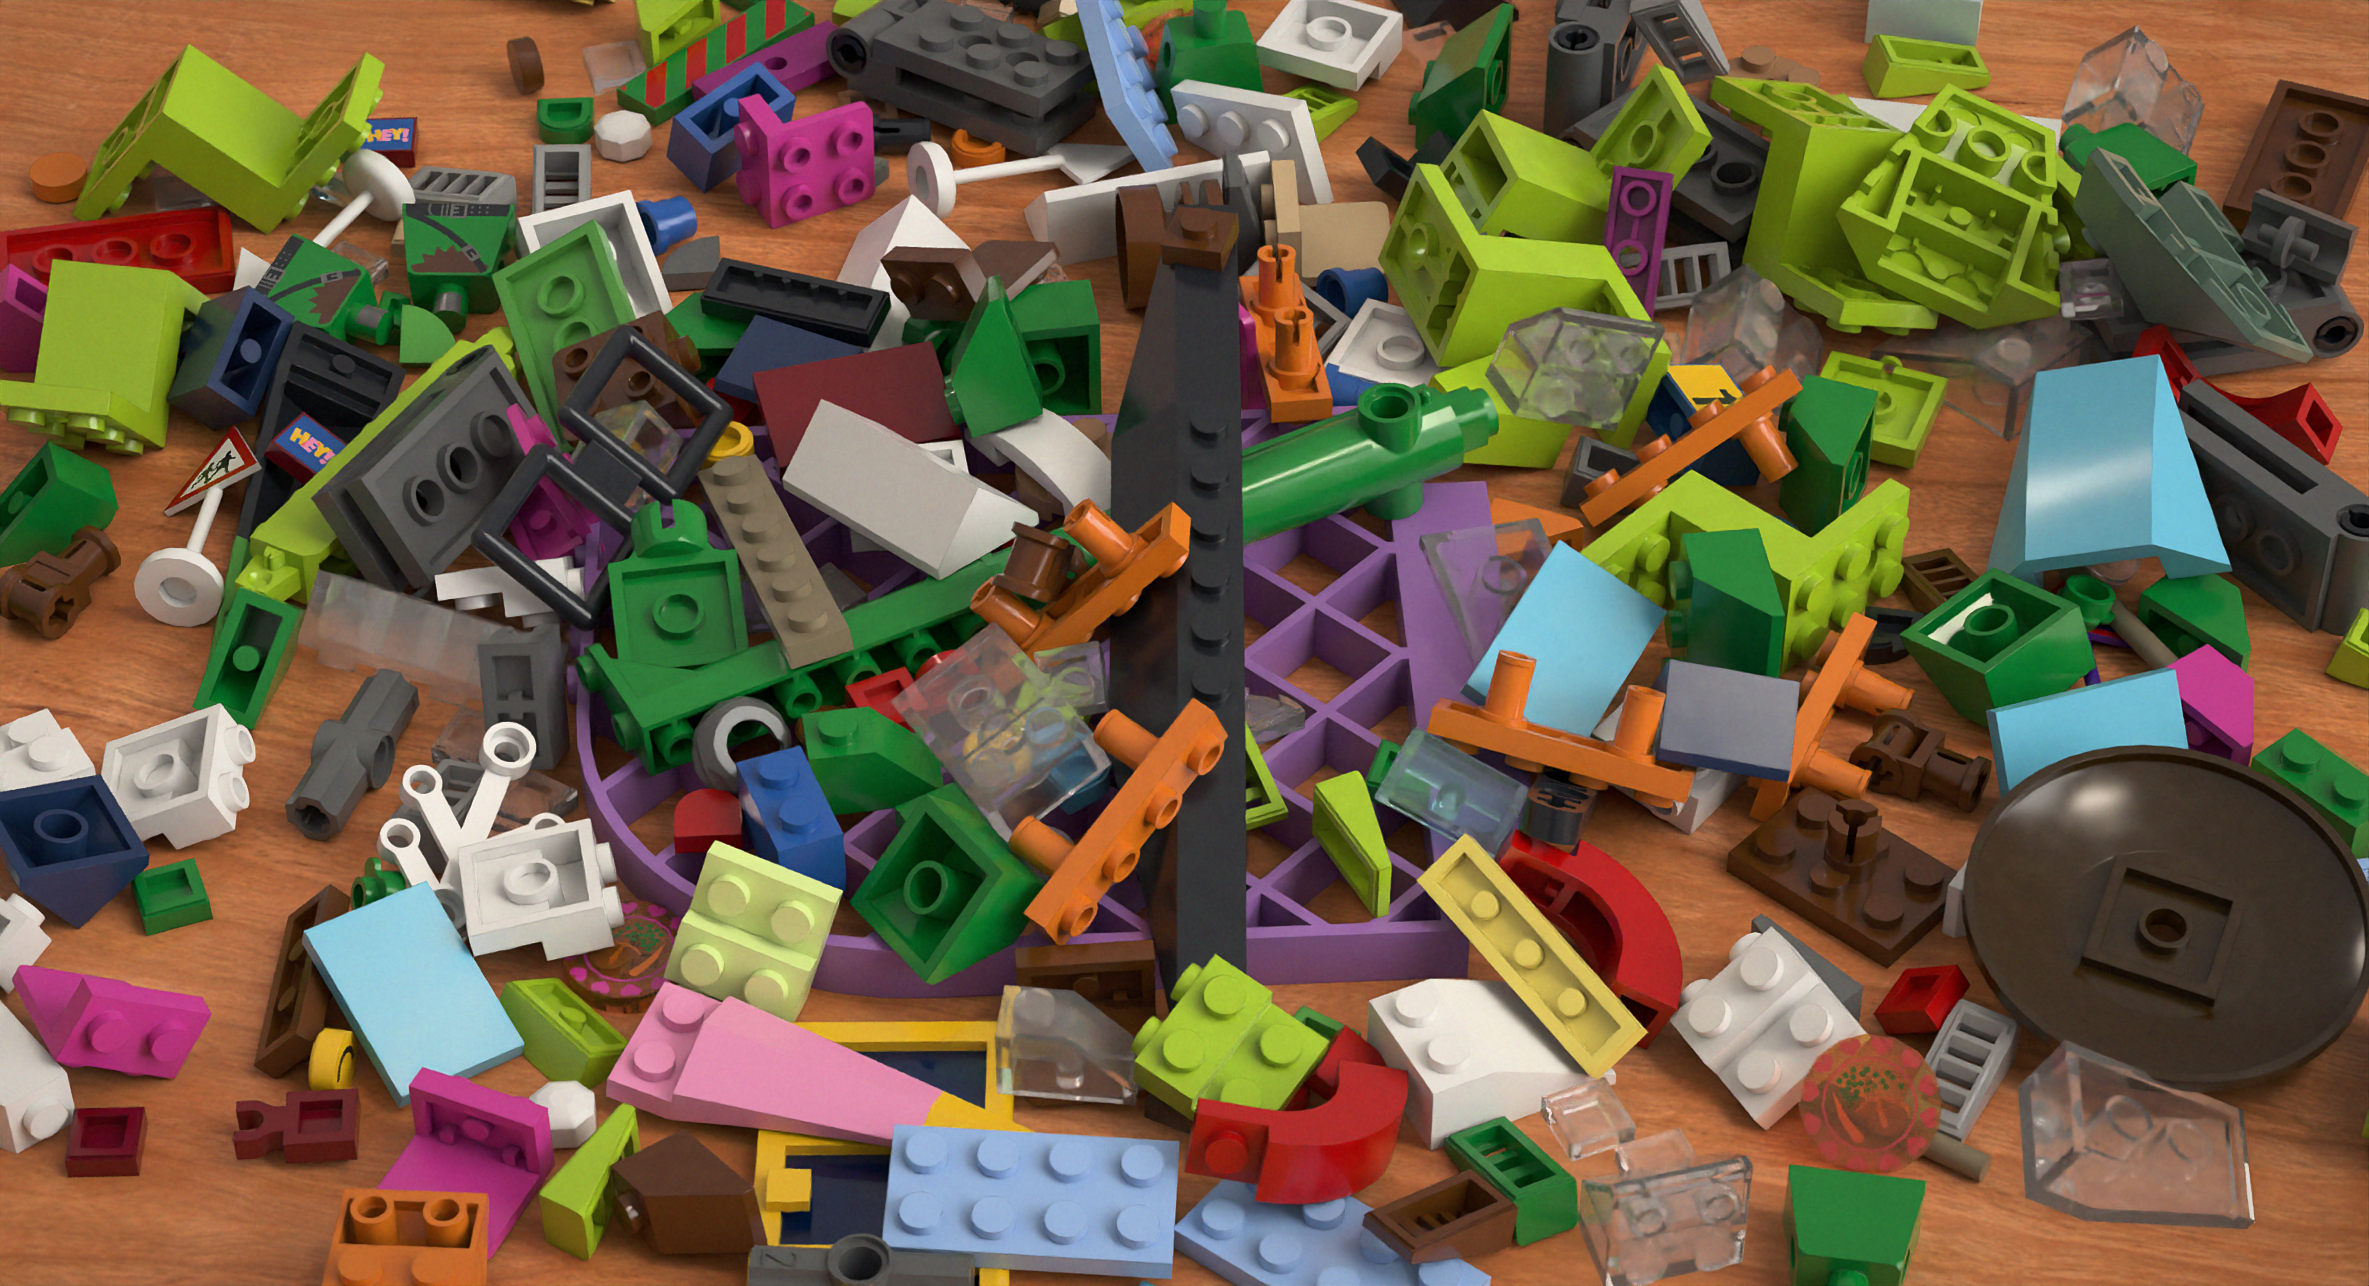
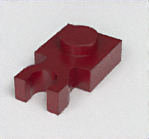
(308, 1129)

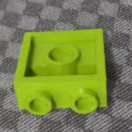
(1224, 1044)

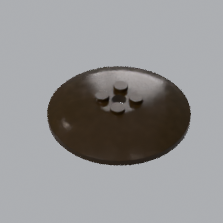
(2184, 841)

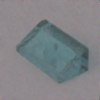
(1452, 792)

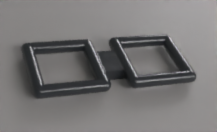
(601, 473)

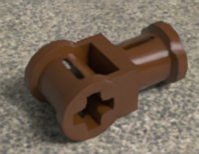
(1040, 564)
(59, 583)
(1919, 762)

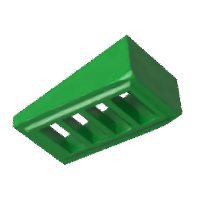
(1522, 1174)

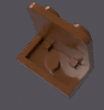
(948, 281)
(631, 380)
(1109, 975)

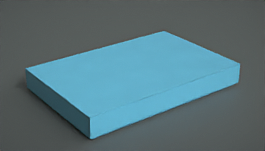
(1585, 640)
(2094, 717)
(412, 990)

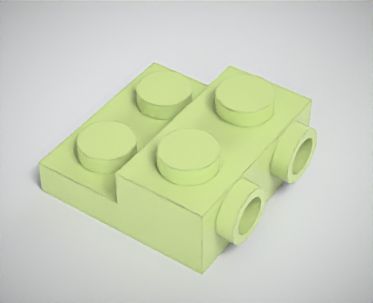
(753, 932)

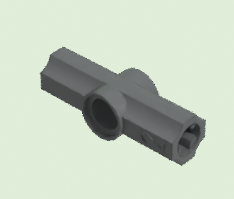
(352, 755)
(857, 1262)

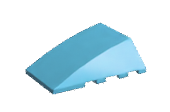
(2105, 477)

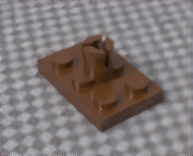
(1845, 874)

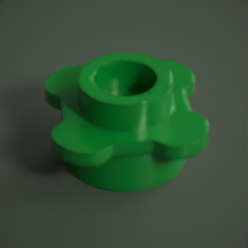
(375, 884)

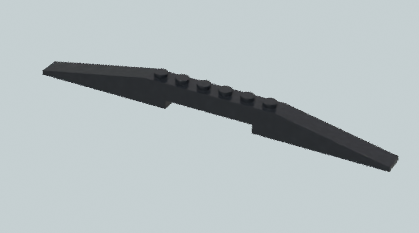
(1186, 631)

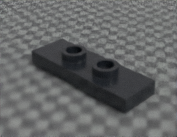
(799, 300)

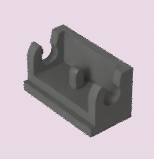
(527, 687)

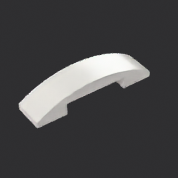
(1054, 457)

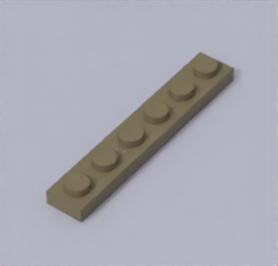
(774, 561)

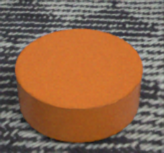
(975, 152)
(58, 177)

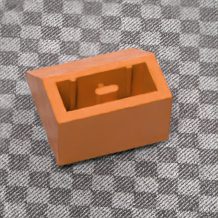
(409, 1239)

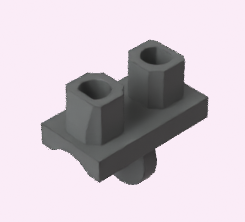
(2299, 237)

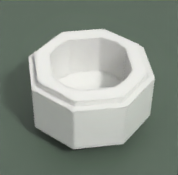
(623, 136)
(570, 1112)

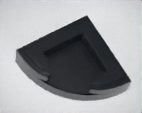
(1886, 642)

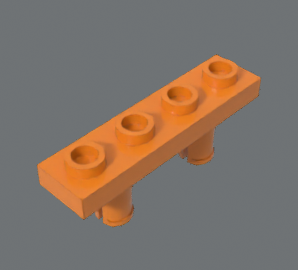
(1286, 342)
(1742, 420)
(1108, 588)
(1820, 695)
(1591, 762)
(1113, 843)

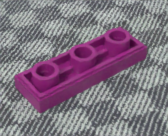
(792, 62)
(1639, 220)

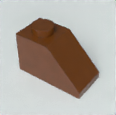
(686, 1199)

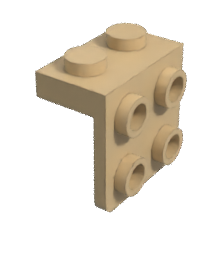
(1321, 234)

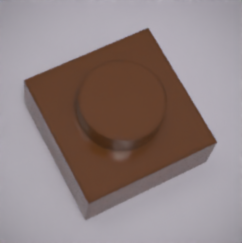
(1200, 238)

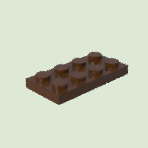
(2306, 150)

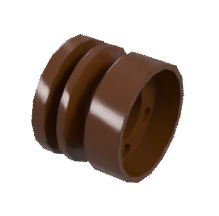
(1141, 229)

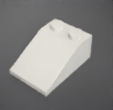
(626, 237)
(1469, 1054)

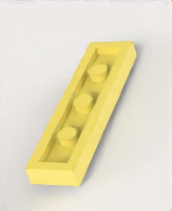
(1532, 956)

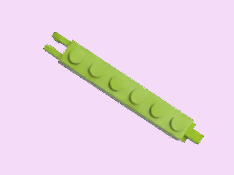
(297, 537)

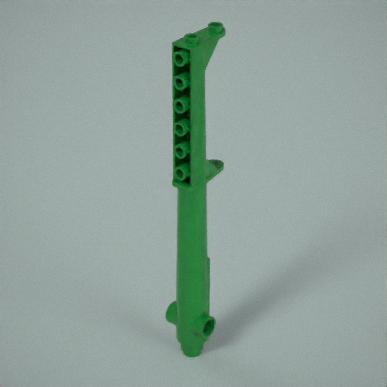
(1349, 460)

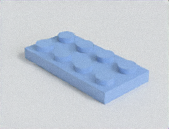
(1127, 83)
(1034, 1200)
(1301, 1244)

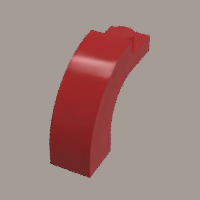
(2295, 414)
(1608, 918)
(1306, 1152)

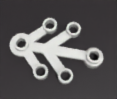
(447, 833)

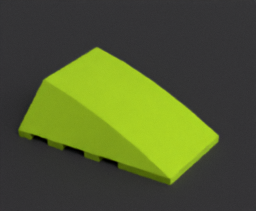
(1963, 214)

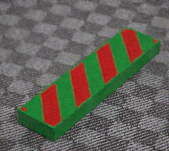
(667, 85)

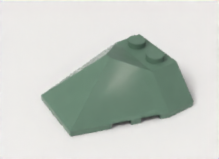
(2181, 259)

